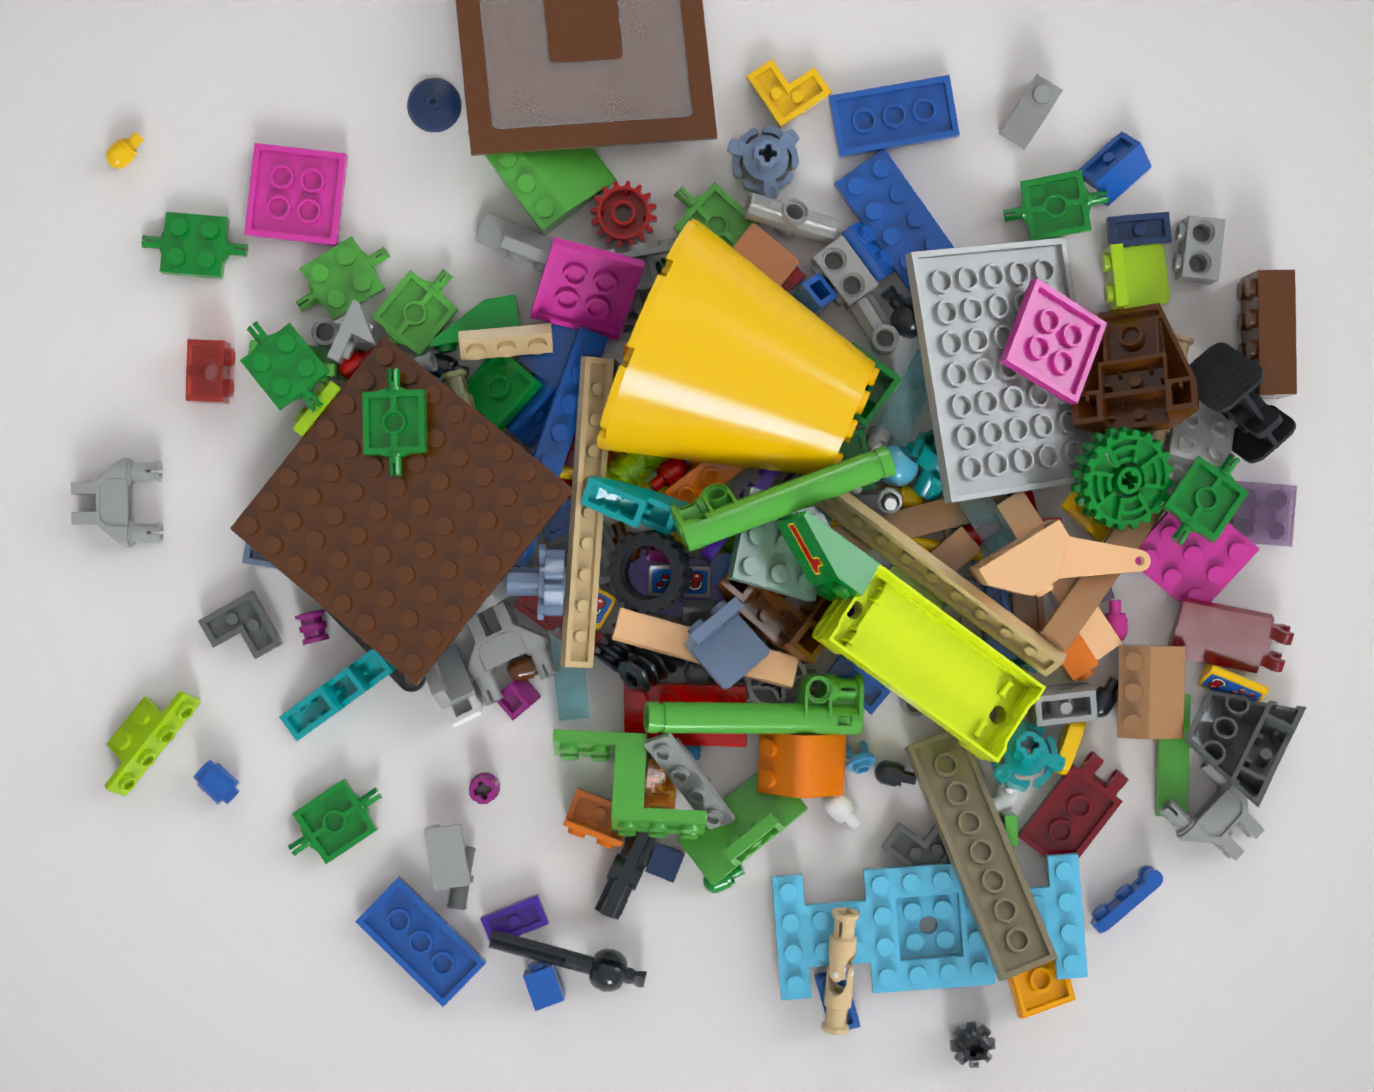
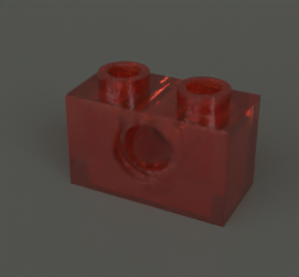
(201, 355)

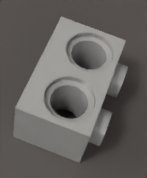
(1207, 252)
(850, 268)

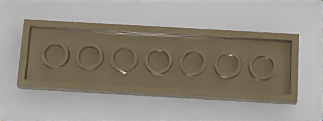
(981, 855)

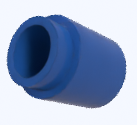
(217, 782)

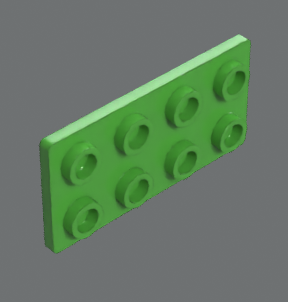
(756, 822)

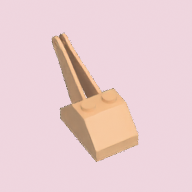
(1048, 554)

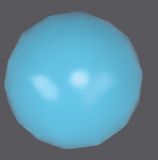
(905, 466)

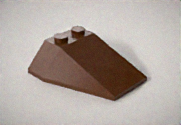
(1137, 375)
(779, 618)

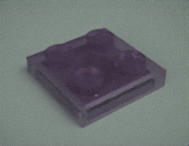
(1267, 513)

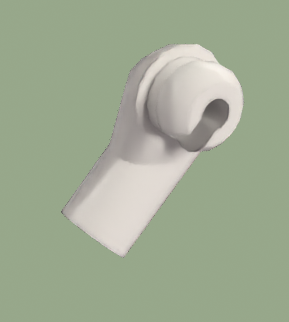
(1004, 797)

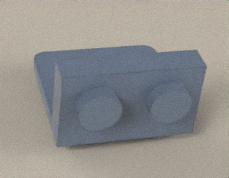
(725, 644)

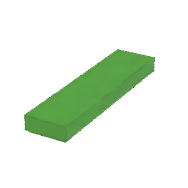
(1173, 767)

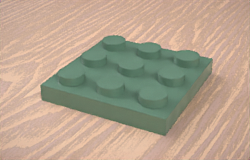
(765, 560)

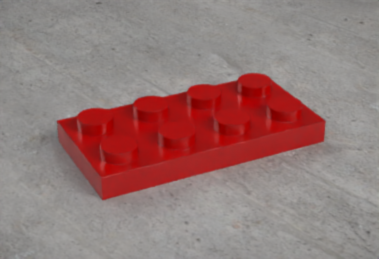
(683, 692)

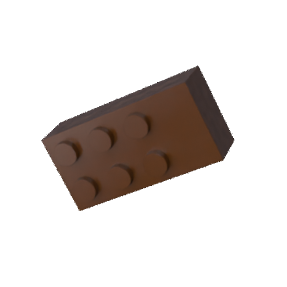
(1270, 329)

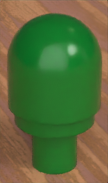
(726, 882)

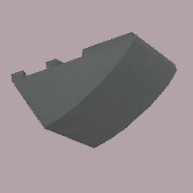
(1243, 739)

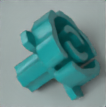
(929, 481)
(1018, 761)

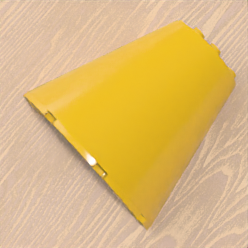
(733, 369)

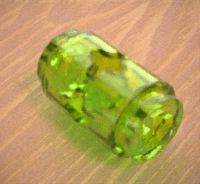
(629, 467)

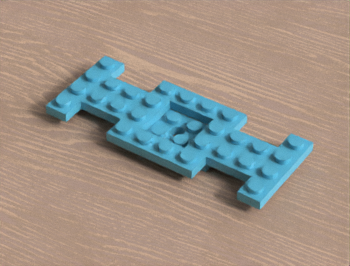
(890, 928)

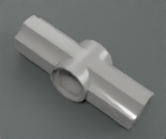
(790, 218)

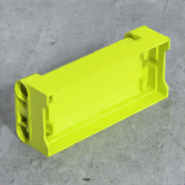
(931, 663)

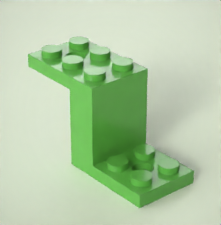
(628, 783)

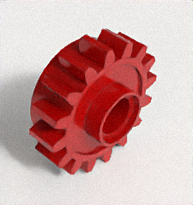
(619, 198)

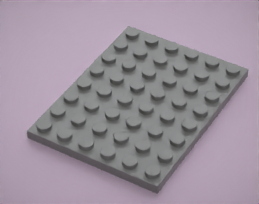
(987, 420)

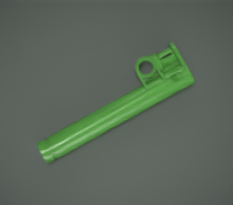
(720, 515)
(828, 712)

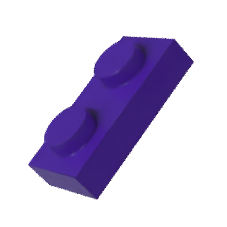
(516, 917)

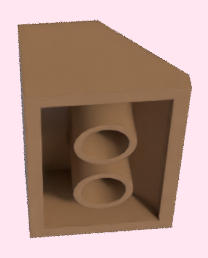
(1151, 691)

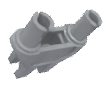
(115, 502)
(503, 646)
(1216, 817)

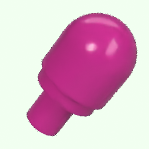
(1117, 619)

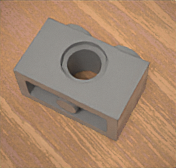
(1064, 705)

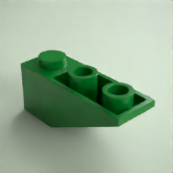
(488, 314)

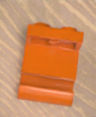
(802, 765)

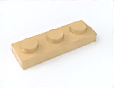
(505, 341)

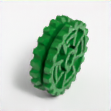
(1122, 477)

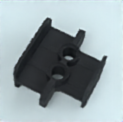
(1226, 387)

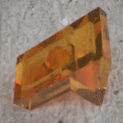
(659, 789)

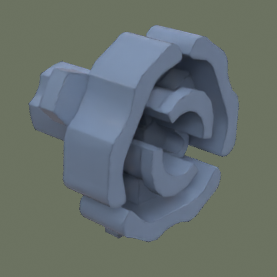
(778, 145)
(546, 582)

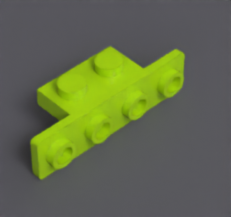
(145, 737)

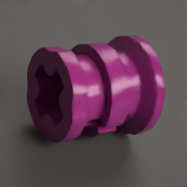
(312, 626)
(489, 780)

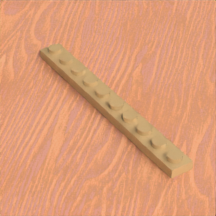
(585, 523)
(944, 582)

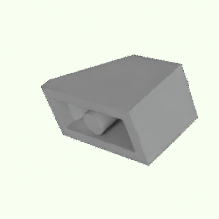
(1030, 111)

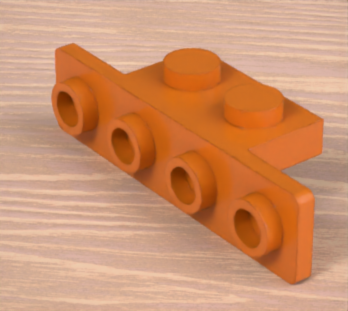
(699, 477)

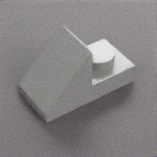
(353, 326)

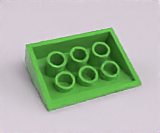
(552, 182)

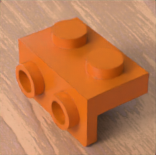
(592, 816)

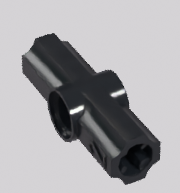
(624, 874)

